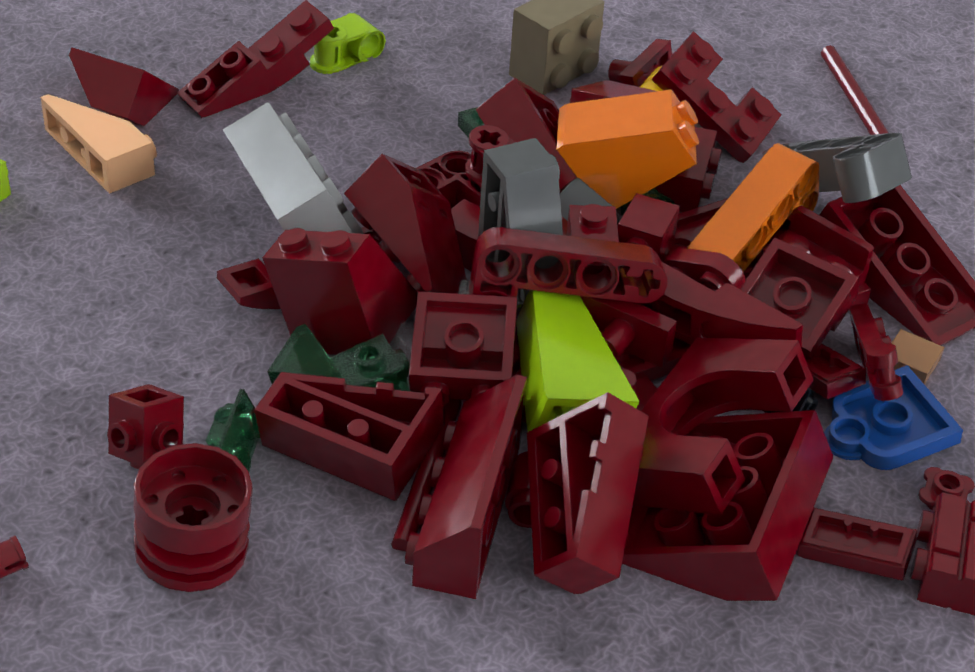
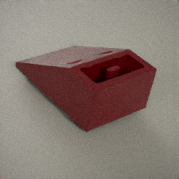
(411, 222)

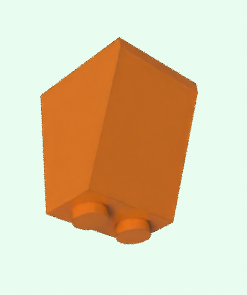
(627, 142)

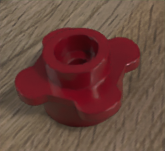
(944, 481)

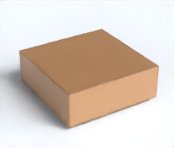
(917, 353)

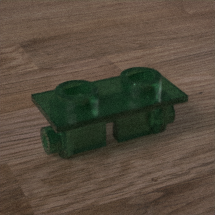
(236, 429)

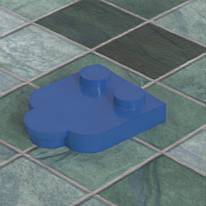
(892, 430)

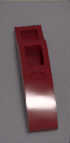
(260, 69)
(720, 312)

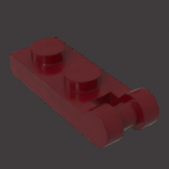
(876, 353)

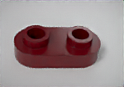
(706, 267)

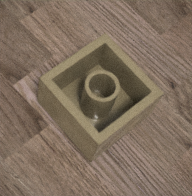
(555, 41)

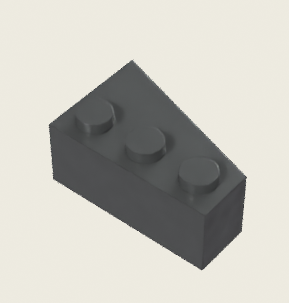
(521, 194)

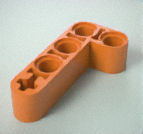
(761, 205)

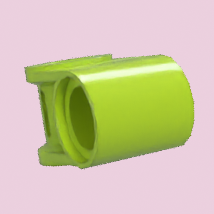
(347, 45)

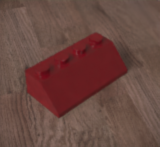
(468, 491)

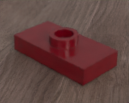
(834, 373)
(858, 543)

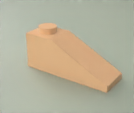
(101, 143)

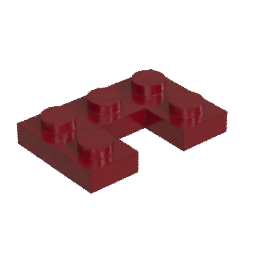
(738, 126)

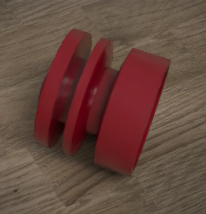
(192, 516)

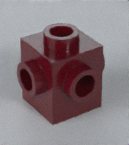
(144, 423)

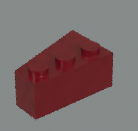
(584, 491)

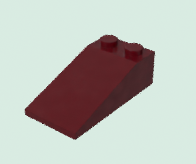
(911, 266)

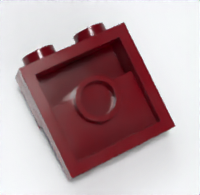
(803, 289)
(462, 343)

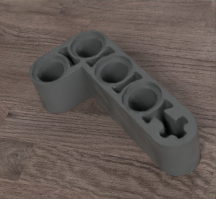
(858, 164)

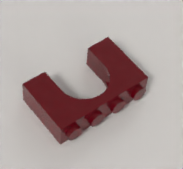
(708, 381)

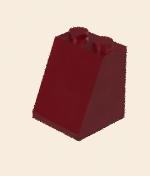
(338, 287)

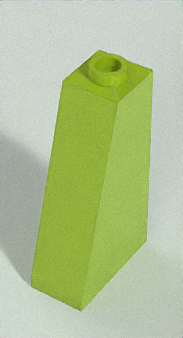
(564, 358)

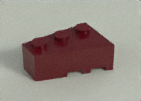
(351, 430)

